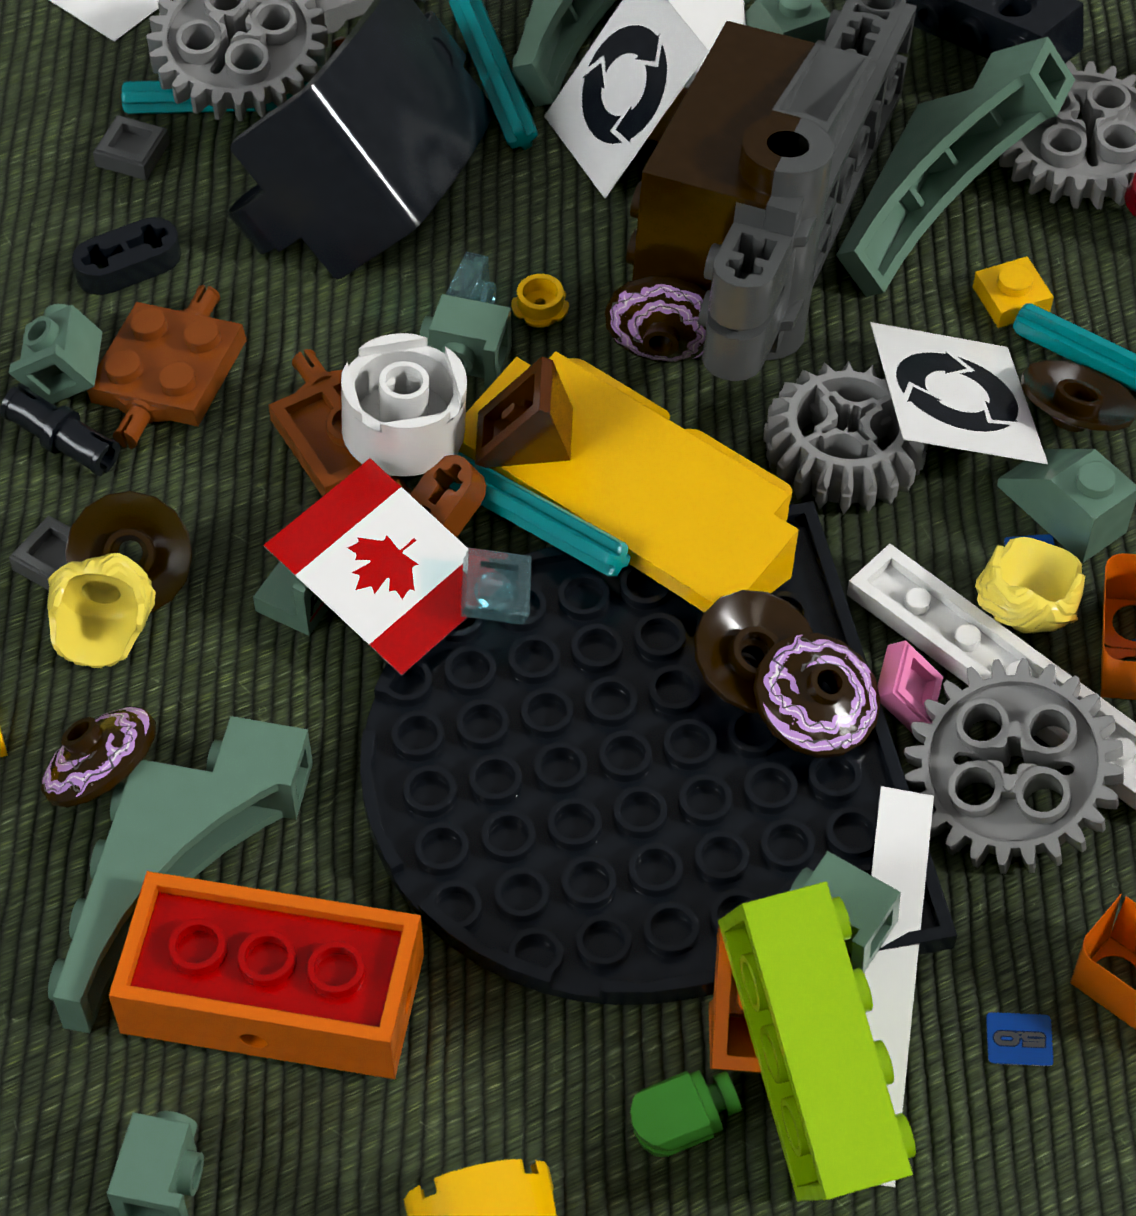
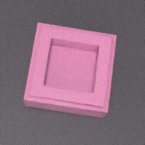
(907, 683)

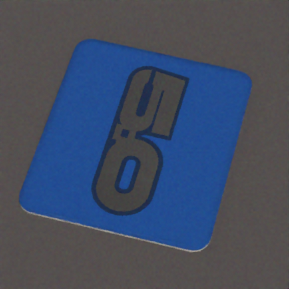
(1019, 1039)

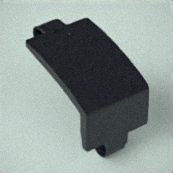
(364, 142)

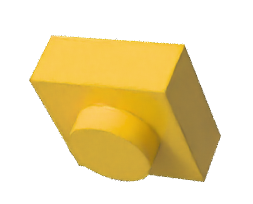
(1010, 286)

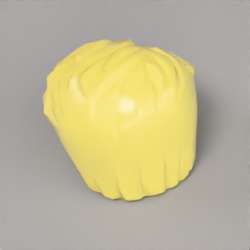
(1031, 586)
(98, 609)

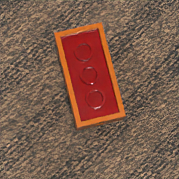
(268, 974)

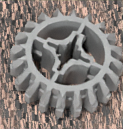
(843, 453)

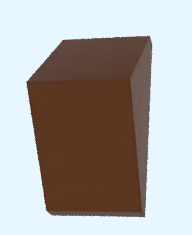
(526, 421)

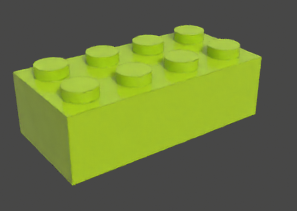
(816, 1043)

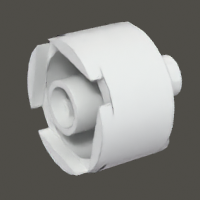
(403, 404)

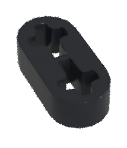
(126, 256)

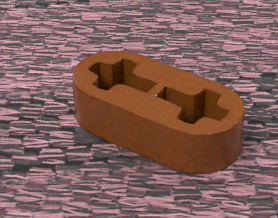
(447, 506)

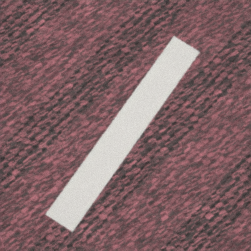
(901, 863)

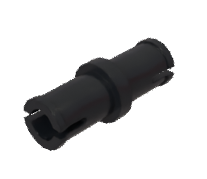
(60, 429)

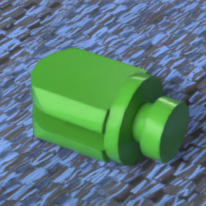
(682, 1111)

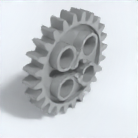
(236, 51)
(1056, 148)
(1005, 821)

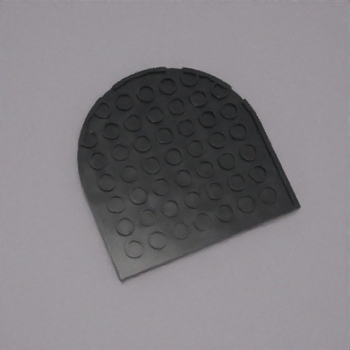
(592, 805)

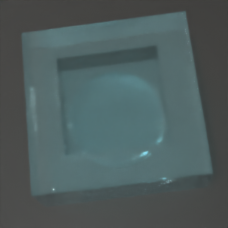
(473, 279)
(496, 586)

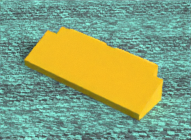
(676, 496)

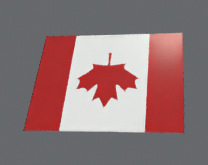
(378, 564)

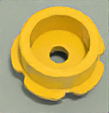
(540, 300)

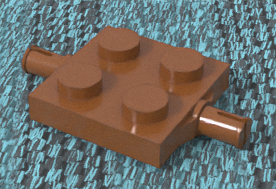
(166, 365)
(313, 425)

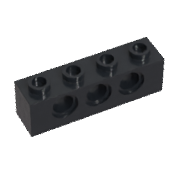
(1001, 24)

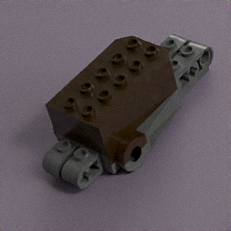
(765, 173)

